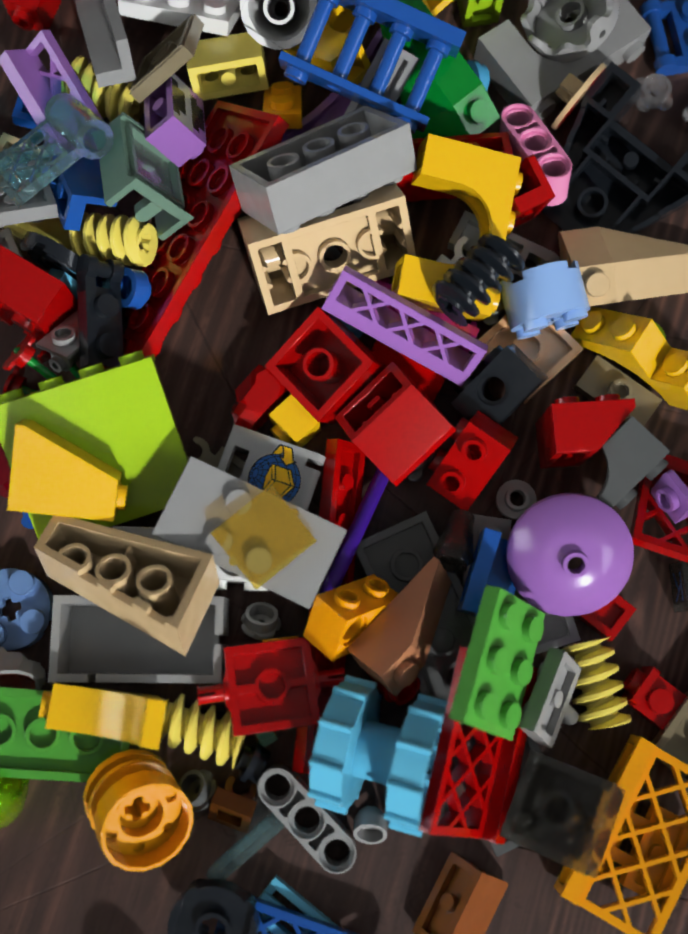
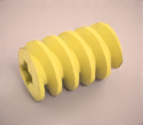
(108, 100)
(116, 239)
(596, 685)
(201, 730)

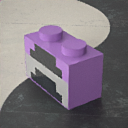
(175, 121)

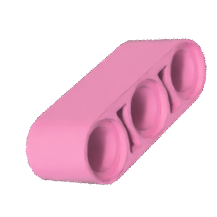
(531, 136)

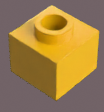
(293, 423)

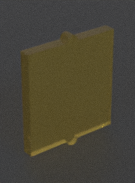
(263, 537)

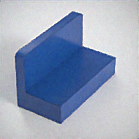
(75, 188)
(487, 569)

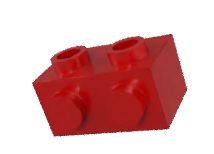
(471, 461)

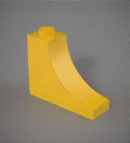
(104, 713)

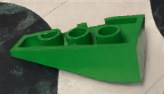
(456, 96)

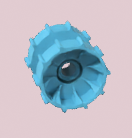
(358, 748)

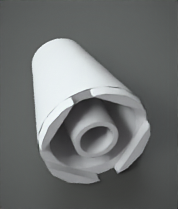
(276, 31)

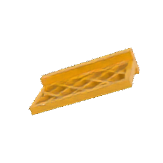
(630, 774)

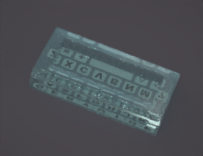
(245, 847)

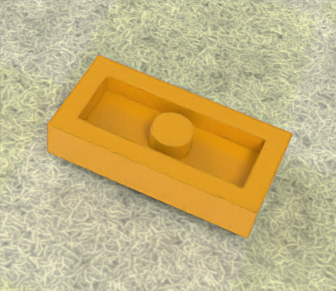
(285, 101)

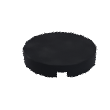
(50, 253)

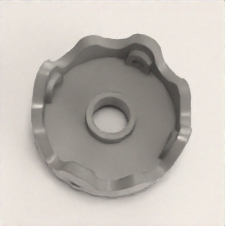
(569, 41)

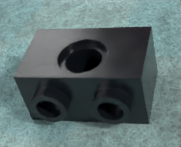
(520, 381)

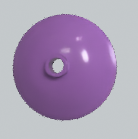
(564, 529)

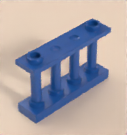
(404, 24)

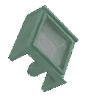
(143, 168)

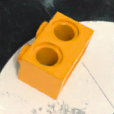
(345, 613)

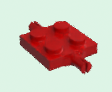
(270, 686)

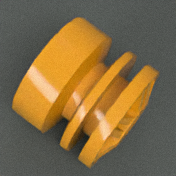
(137, 810)

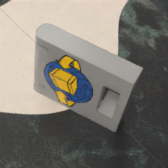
(274, 464)

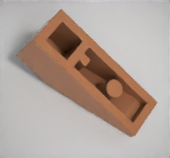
(401, 635)

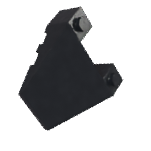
(614, 174)

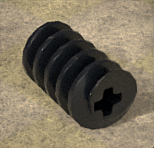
(474, 275)

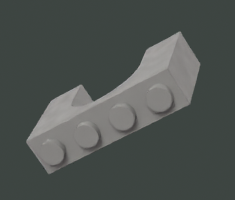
(532, 79)

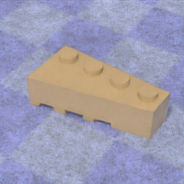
(132, 576)

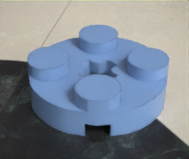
(35, 609)

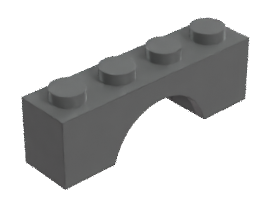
(630, 457)

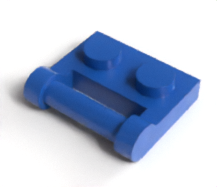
(677, 18)

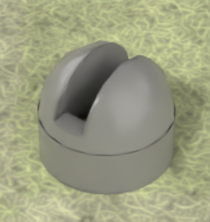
(370, 826)

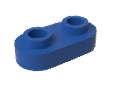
(134, 288)

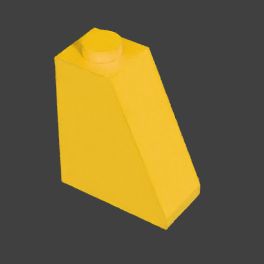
(61, 478)

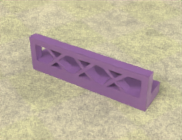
(35, 83)
(401, 332)

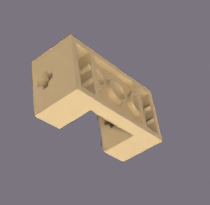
(293, 266)

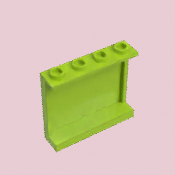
(115, 417)

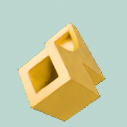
(640, 348)

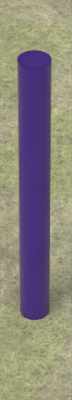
(355, 532)

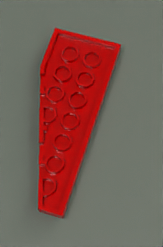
(211, 198)

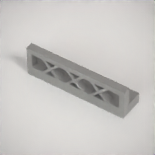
(106, 41)

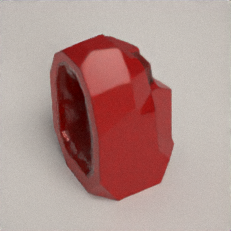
(257, 398)

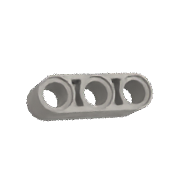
(313, 838)

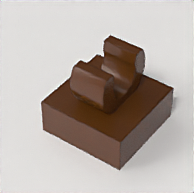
(232, 808)

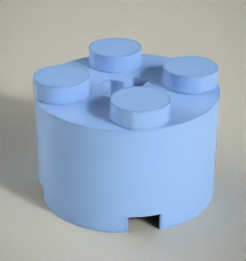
(545, 297)

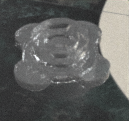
(661, 87)

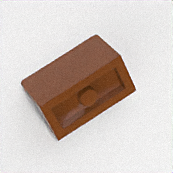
(461, 899)

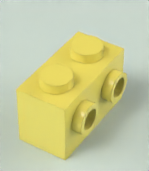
(228, 67)

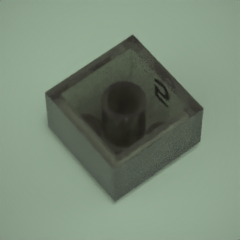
(563, 813)

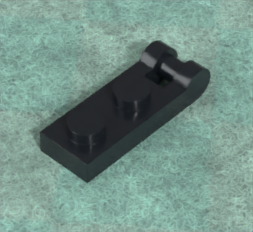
(99, 311)

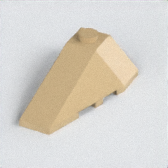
(624, 264)

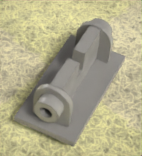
(62, 344)

